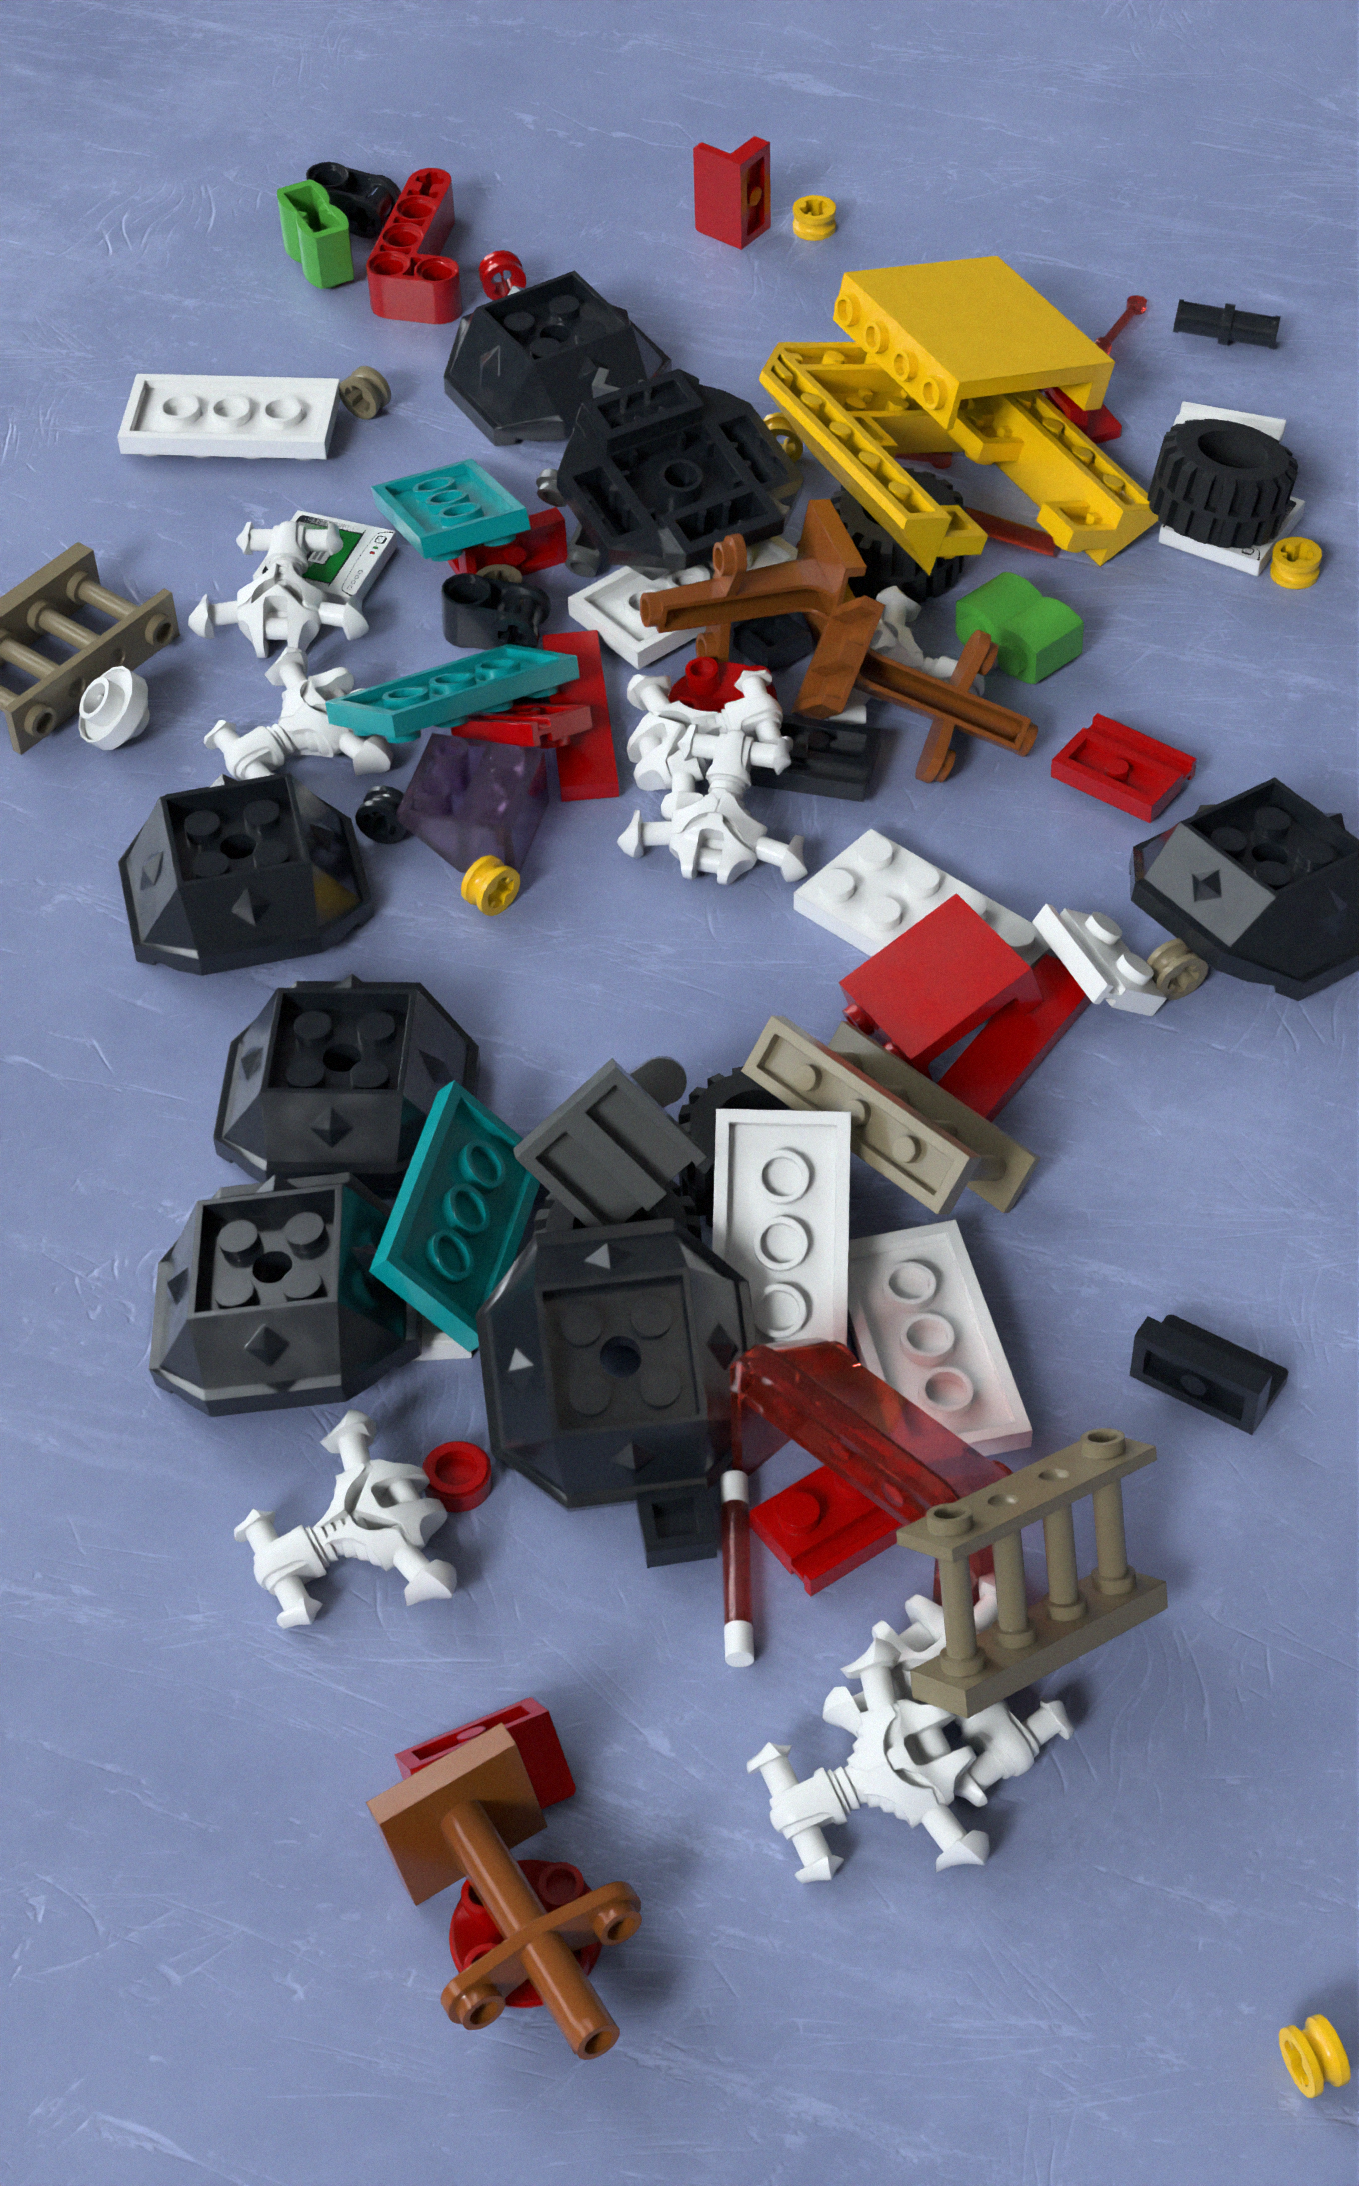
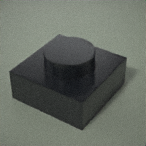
(772, 641)
(676, 1525)

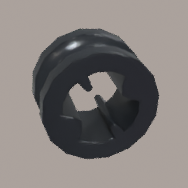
(379, 815)

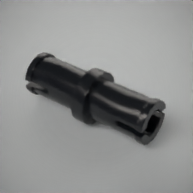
(1226, 324)

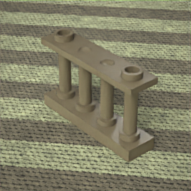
(43, 606)
(898, 1115)
(1073, 1614)

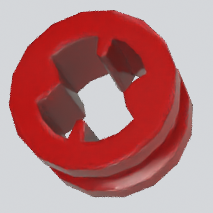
(497, 263)

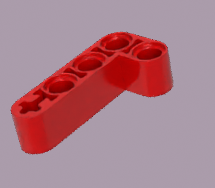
(405, 266)

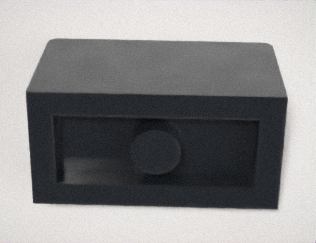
(1206, 1371)

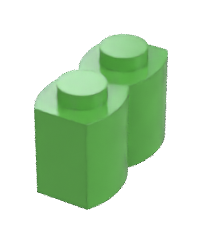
(316, 234)
(1031, 630)

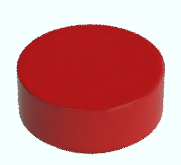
(458, 1475)

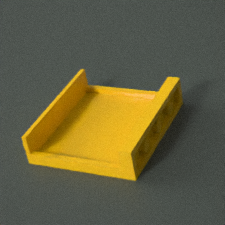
(968, 334)

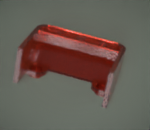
(857, 1429)

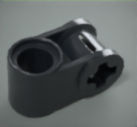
(351, 193)
(488, 612)

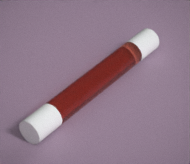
(736, 1569)

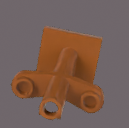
(806, 585)
(848, 662)
(461, 1823)

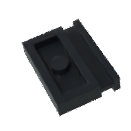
(825, 759)

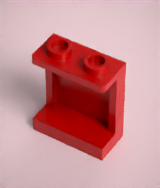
(937, 984)

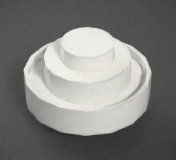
(114, 708)

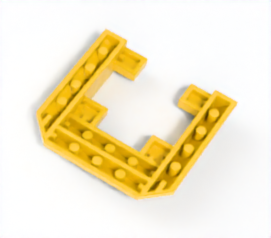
(861, 417)

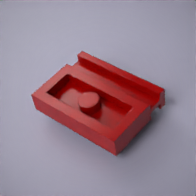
(528, 725)
(1123, 768)
(823, 1528)

